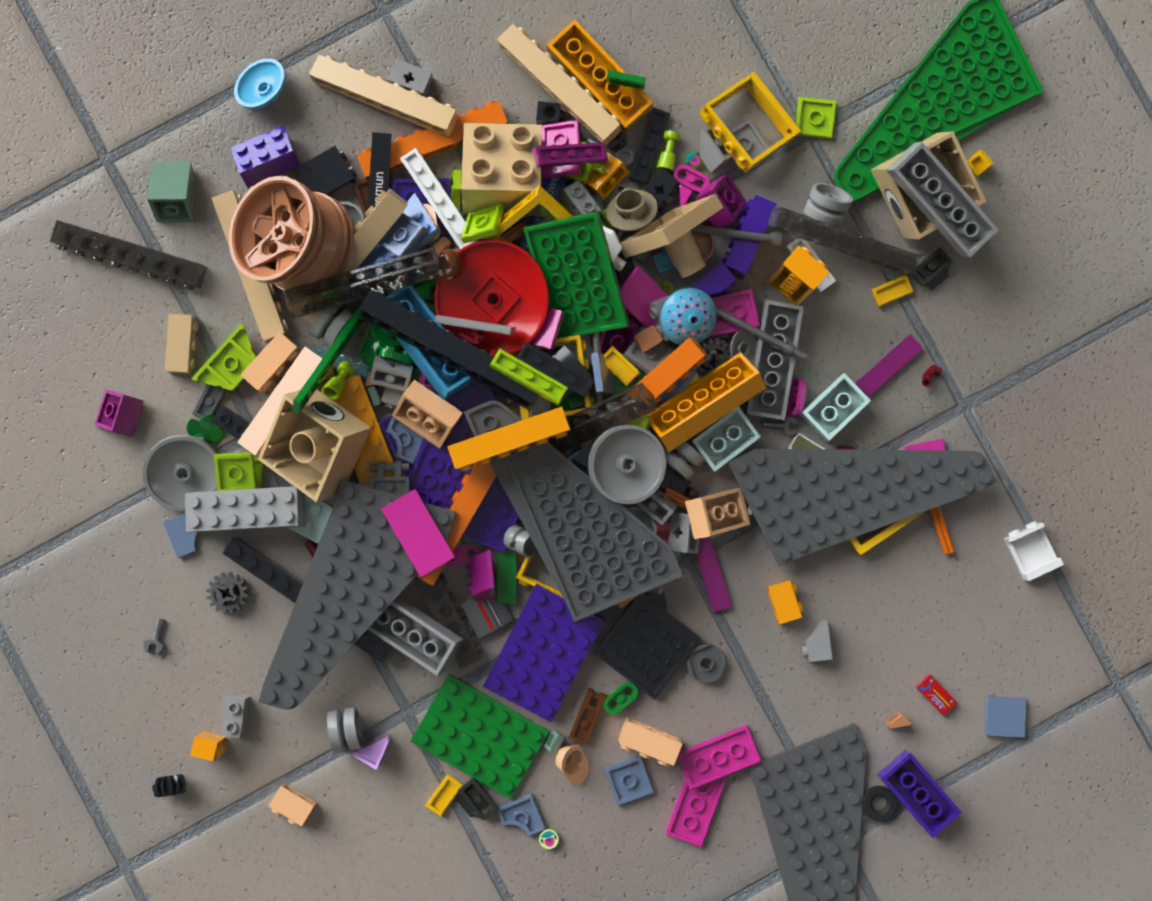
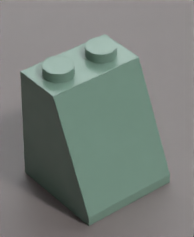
(172, 191)

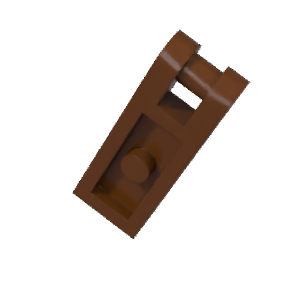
(587, 717)

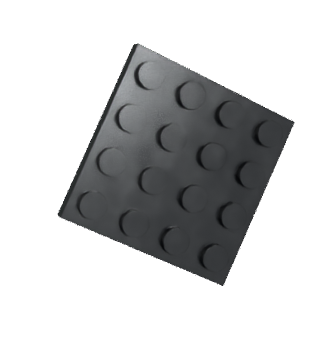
(647, 645)

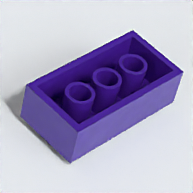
(742, 250)
(919, 793)

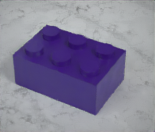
(265, 156)

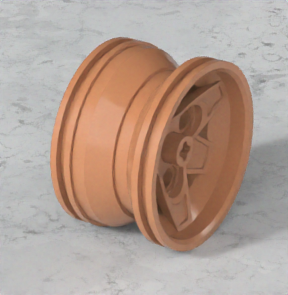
(303, 241)

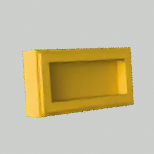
(892, 291)
(620, 366)
(444, 795)

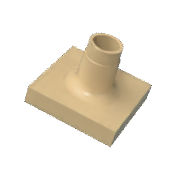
(675, 235)

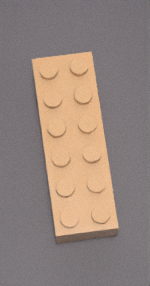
(293, 380)

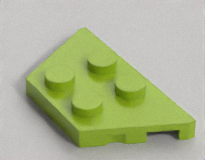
(228, 362)

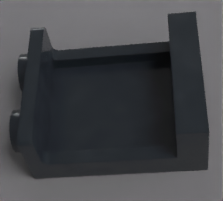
(327, 172)

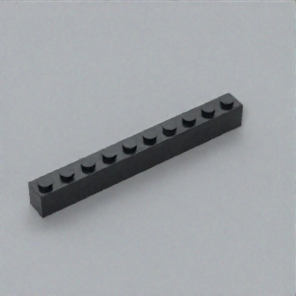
(442, 346)
(290, 586)

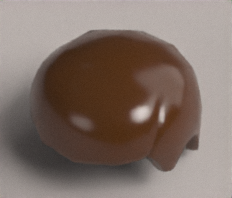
(451, 264)

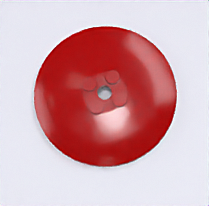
(510, 274)

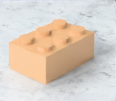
(271, 363)
(427, 414)
(717, 513)
(649, 742)

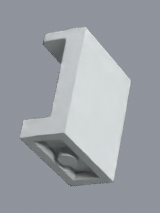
(1032, 551)

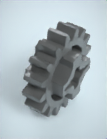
(718, 354)
(220, 588)

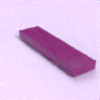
(569, 154)
(889, 365)
(712, 575)

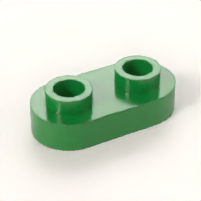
(389, 353)
(620, 697)

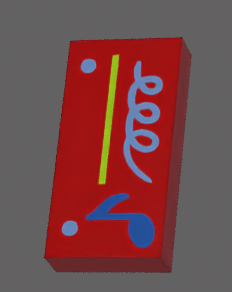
(936, 694)

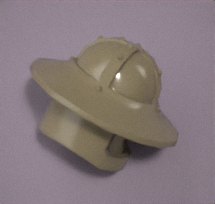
(632, 209)

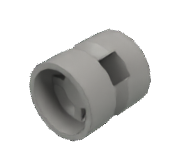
(518, 540)

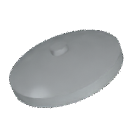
(627, 464)
(179, 467)

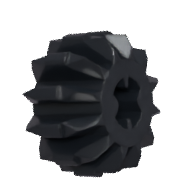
(169, 785)

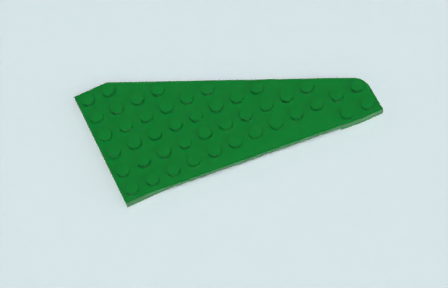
(958, 86)

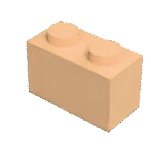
(292, 805)

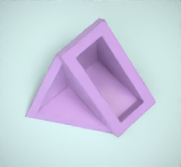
(373, 753)

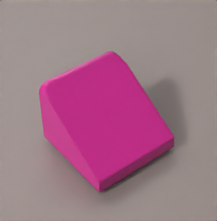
(684, 195)

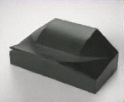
(933, 269)
(476, 800)

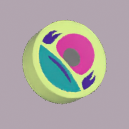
(549, 838)

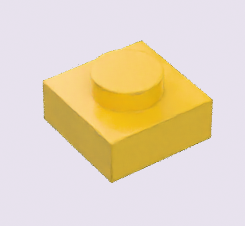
(980, 162)

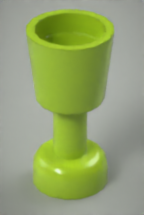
(667, 157)
(335, 385)

